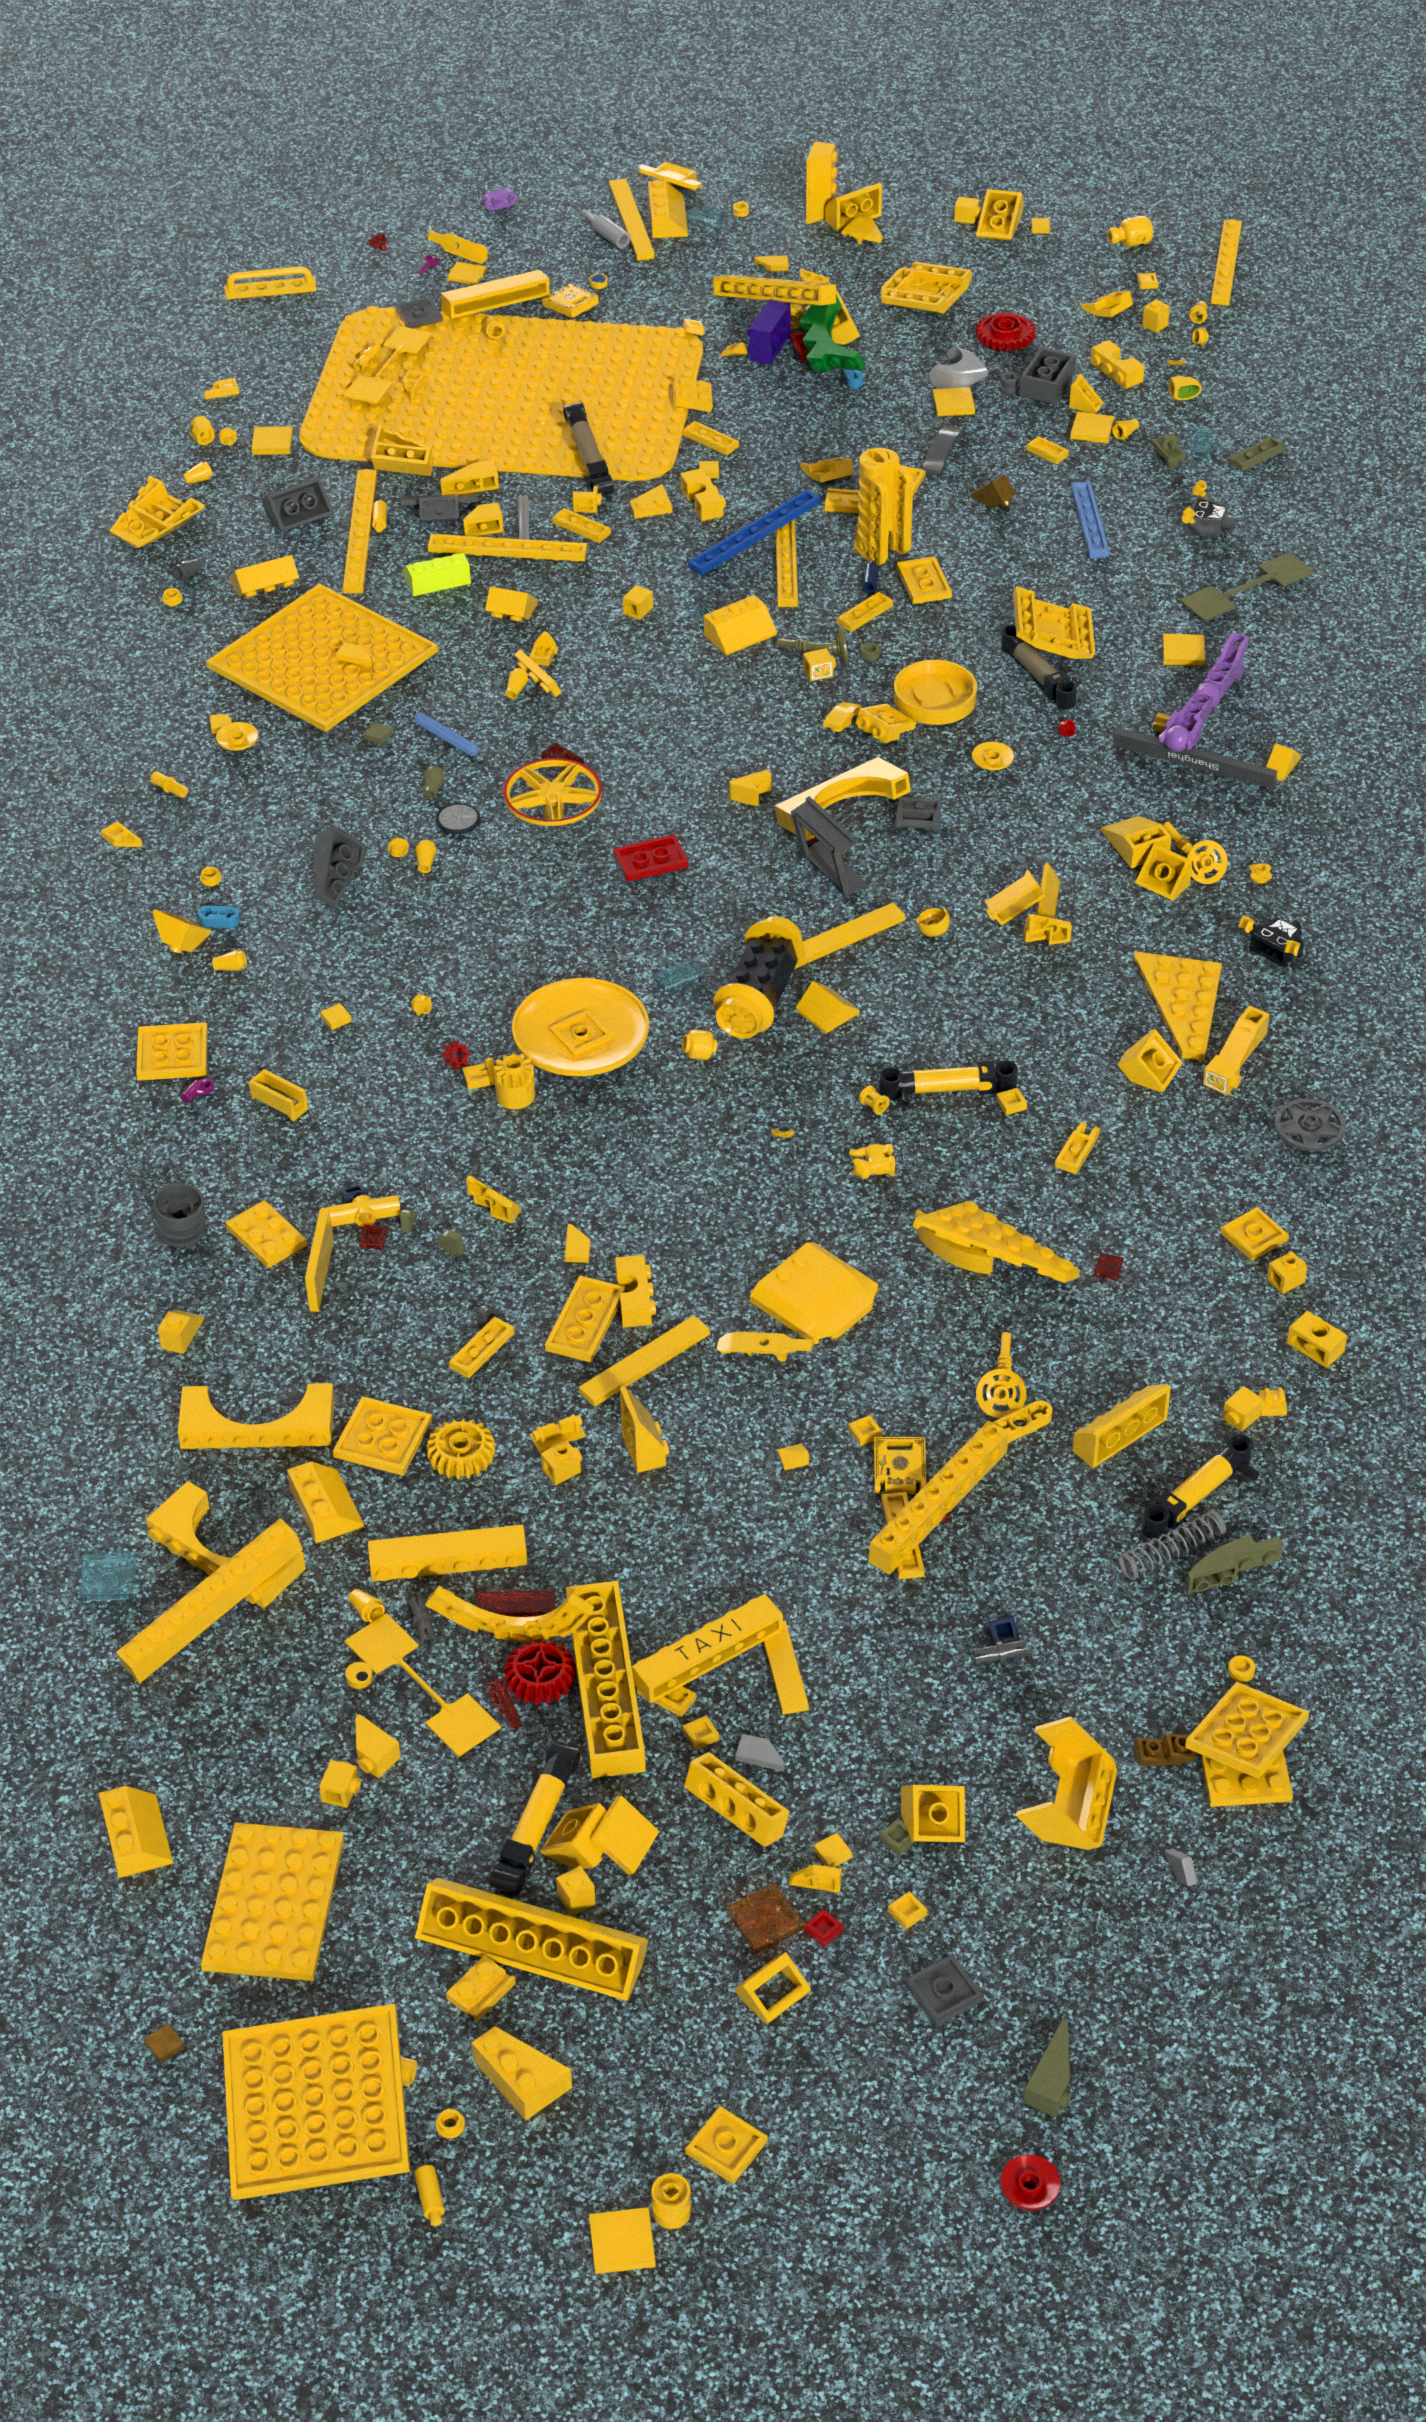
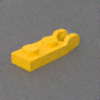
(1077, 1149)

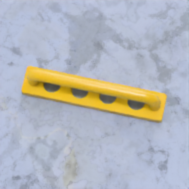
(233, 291)

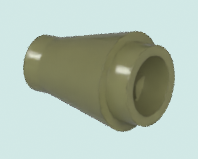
(433, 780)

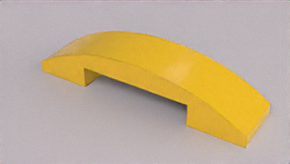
(970, 1259)

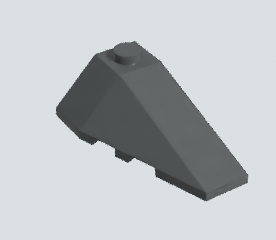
(335, 863)

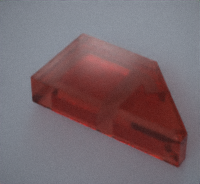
(559, 751)
(504, 1702)

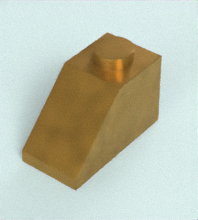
(995, 492)

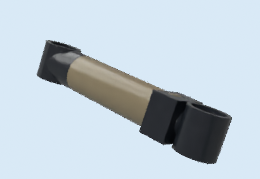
(596, 468)
(1055, 683)

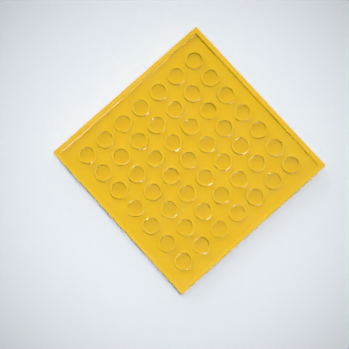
(295, 661)

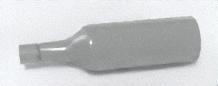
(608, 229)

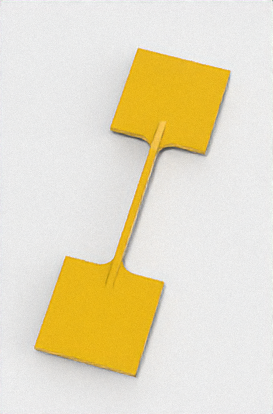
(373, 388)
(457, 1724)

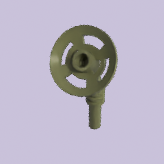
(836, 646)

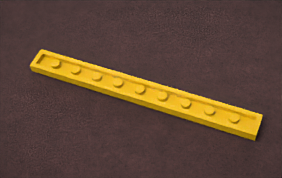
(360, 531)

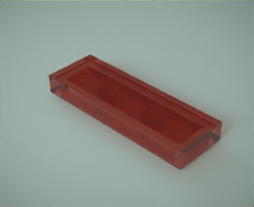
(517, 1602)

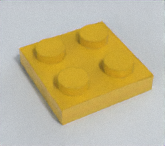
(692, 394)

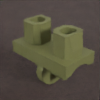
(1169, 450)

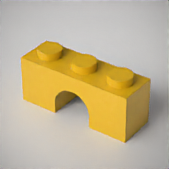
(1124, 372)
(698, 486)
(635, 1305)

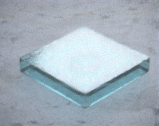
(108, 1577)

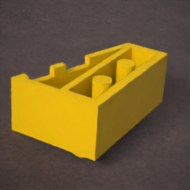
(400, 454)
(520, 2072)

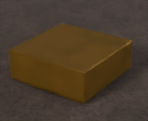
(164, 2043)

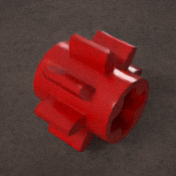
(448, 1055)

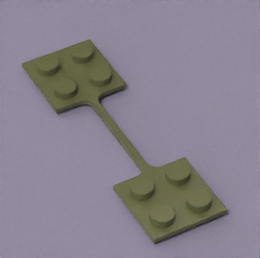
(1211, 603)

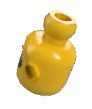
(1132, 232)

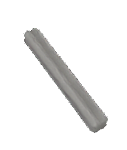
(523, 517)

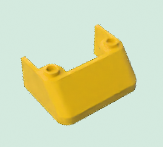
(1083, 1789)

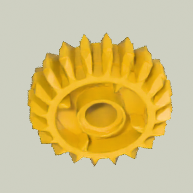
(461, 1448)

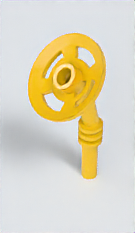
(1202, 860)
(1002, 1386)

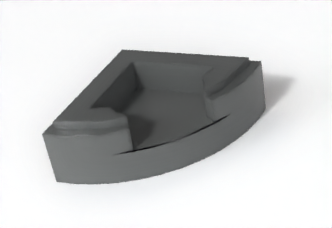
(485, 1314)

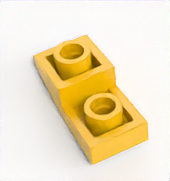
(841, 716)

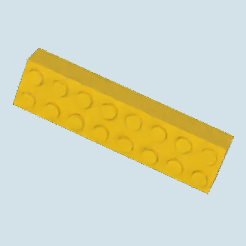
(607, 1684)

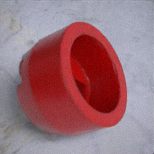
(1066, 728)

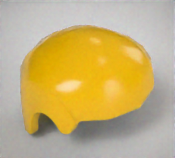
(933, 922)

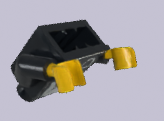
(1275, 939)

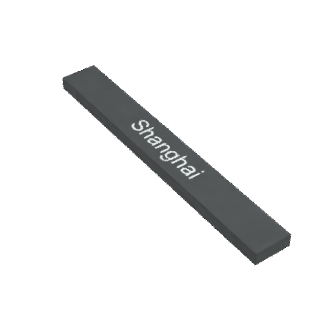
(1196, 758)

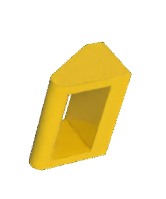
(787, 1967)

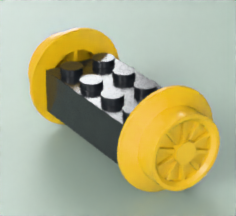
(760, 977)

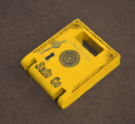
(565, 298)
(899, 1468)

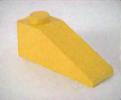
(470, 479)

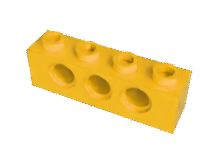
(736, 1799)

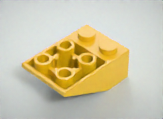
(1135, 838)

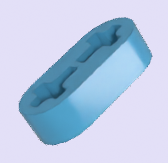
(853, 378)
(218, 916)

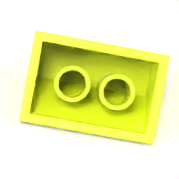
(437, 574)

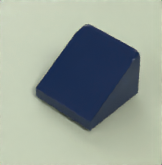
(352, 1192)
(1002, 1630)

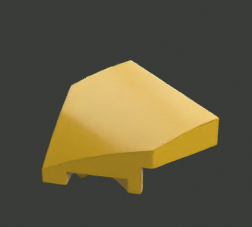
(863, 228)

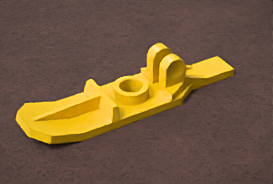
(467, 249)
(753, 1342)

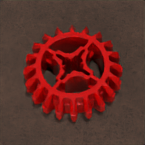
(525, 1666)

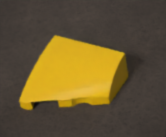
(1110, 304)
(828, 469)
(1042, 928)
(499, 1205)

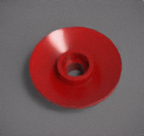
(1030, 2171)

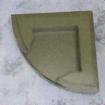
(407, 1220)

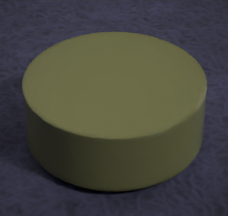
(870, 651)

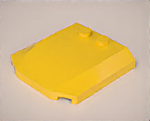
(926, 287)
(1054, 627)
(815, 1293)

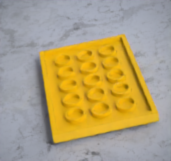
(273, 1902)

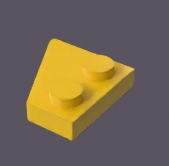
(651, 503)

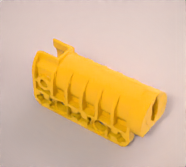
(883, 506)

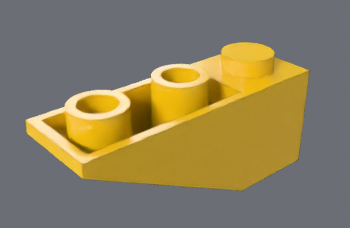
(1246, 1035)

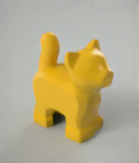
(877, 1160)

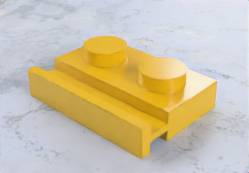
(842, 500)
(480, 1988)

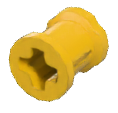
(871, 1091)

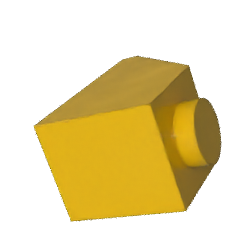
(484, 520)
(178, 1330)
(374, 1748)

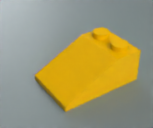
(1000, 214)
(641, 1434)

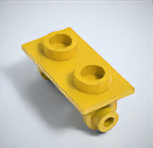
(552, 1434)

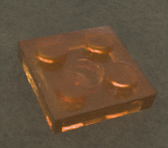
(765, 1918)

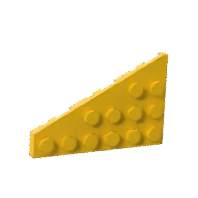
(1185, 997)
(971, 1225)

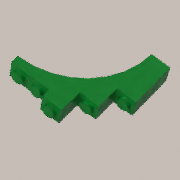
(823, 351)

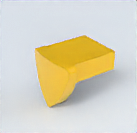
(543, 649)
(479, 1075)

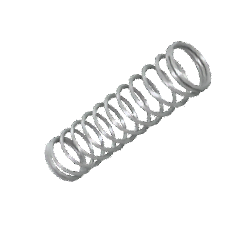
(1211, 1527)

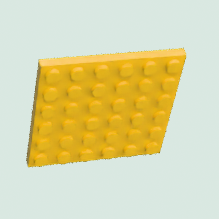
(315, 2102)

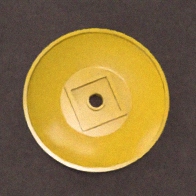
(603, 1012)

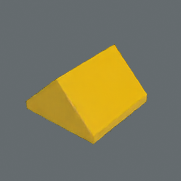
(1165, 872)
(825, 1007)

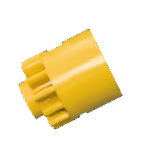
(514, 1081)

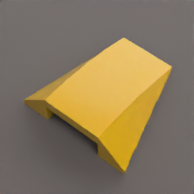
(153, 515)

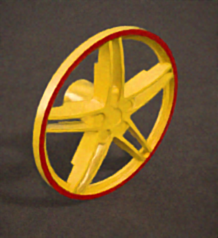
(552, 794)

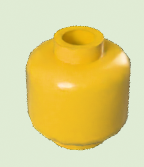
(699, 1044)

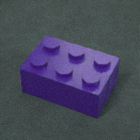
(769, 331)

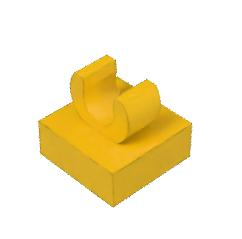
(1273, 1402)

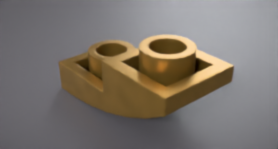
(1163, 1751)

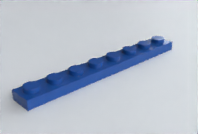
(753, 532)

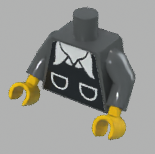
(1207, 516)

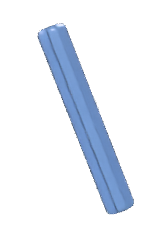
(446, 734)

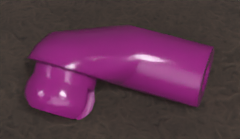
(197, 1088)

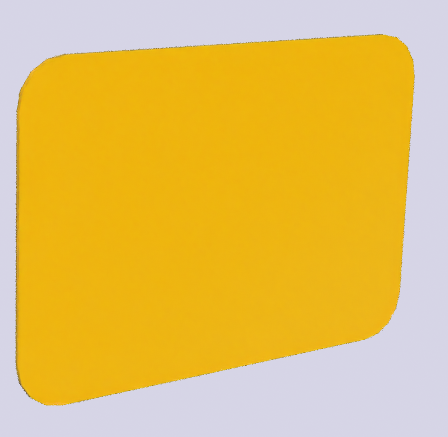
(509, 393)

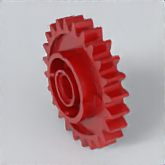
(1005, 331)

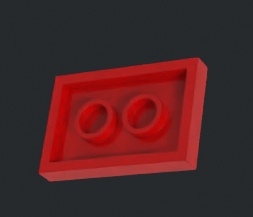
(650, 858)

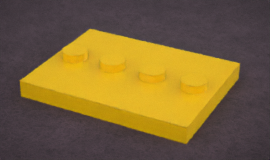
(1247, 1730)

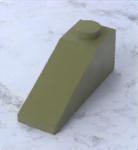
(1050, 2081)

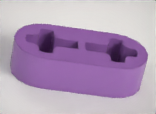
(499, 199)

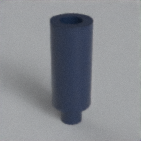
(870, 577)

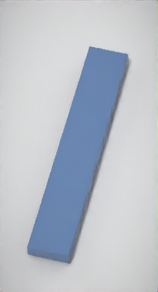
(1090, 519)

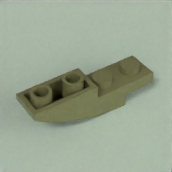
(1225, 1562)

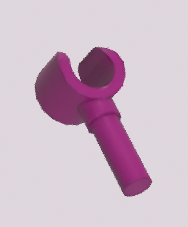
(430, 262)

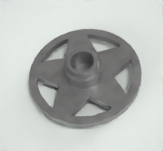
(1310, 1124)

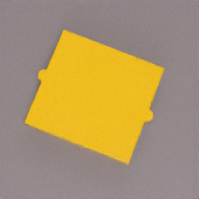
(466, 273)

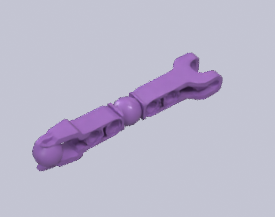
(1207, 696)

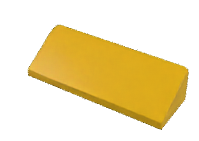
(1050, 887)

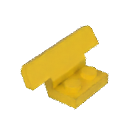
(673, 175)

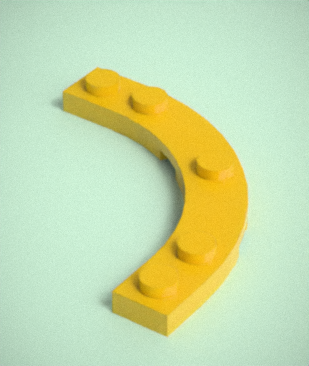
(559, 1622)

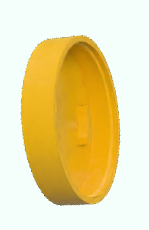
(935, 692)

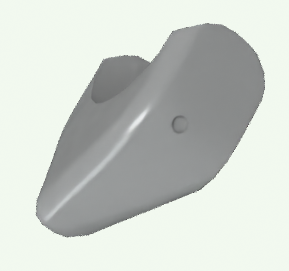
(963, 372)

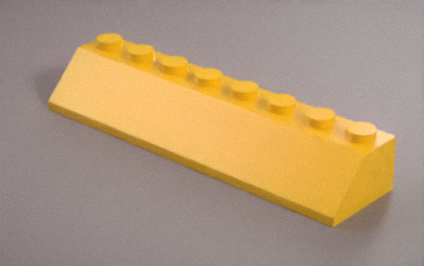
(531, 1938)

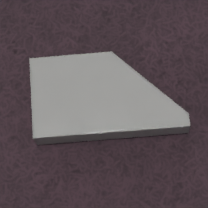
(759, 1752)
(1181, 1866)

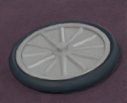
(458, 818)

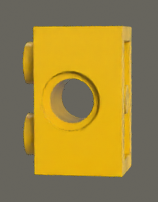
(1317, 1339)

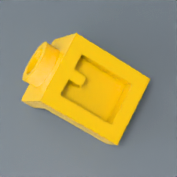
(587, 501)

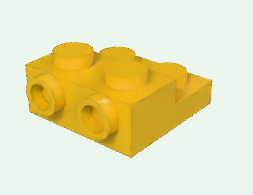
(884, 722)

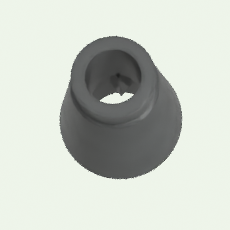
(185, 569)

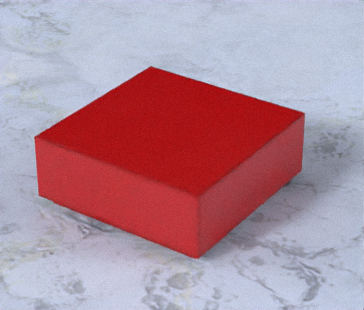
(823, 1928)

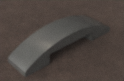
(940, 449)

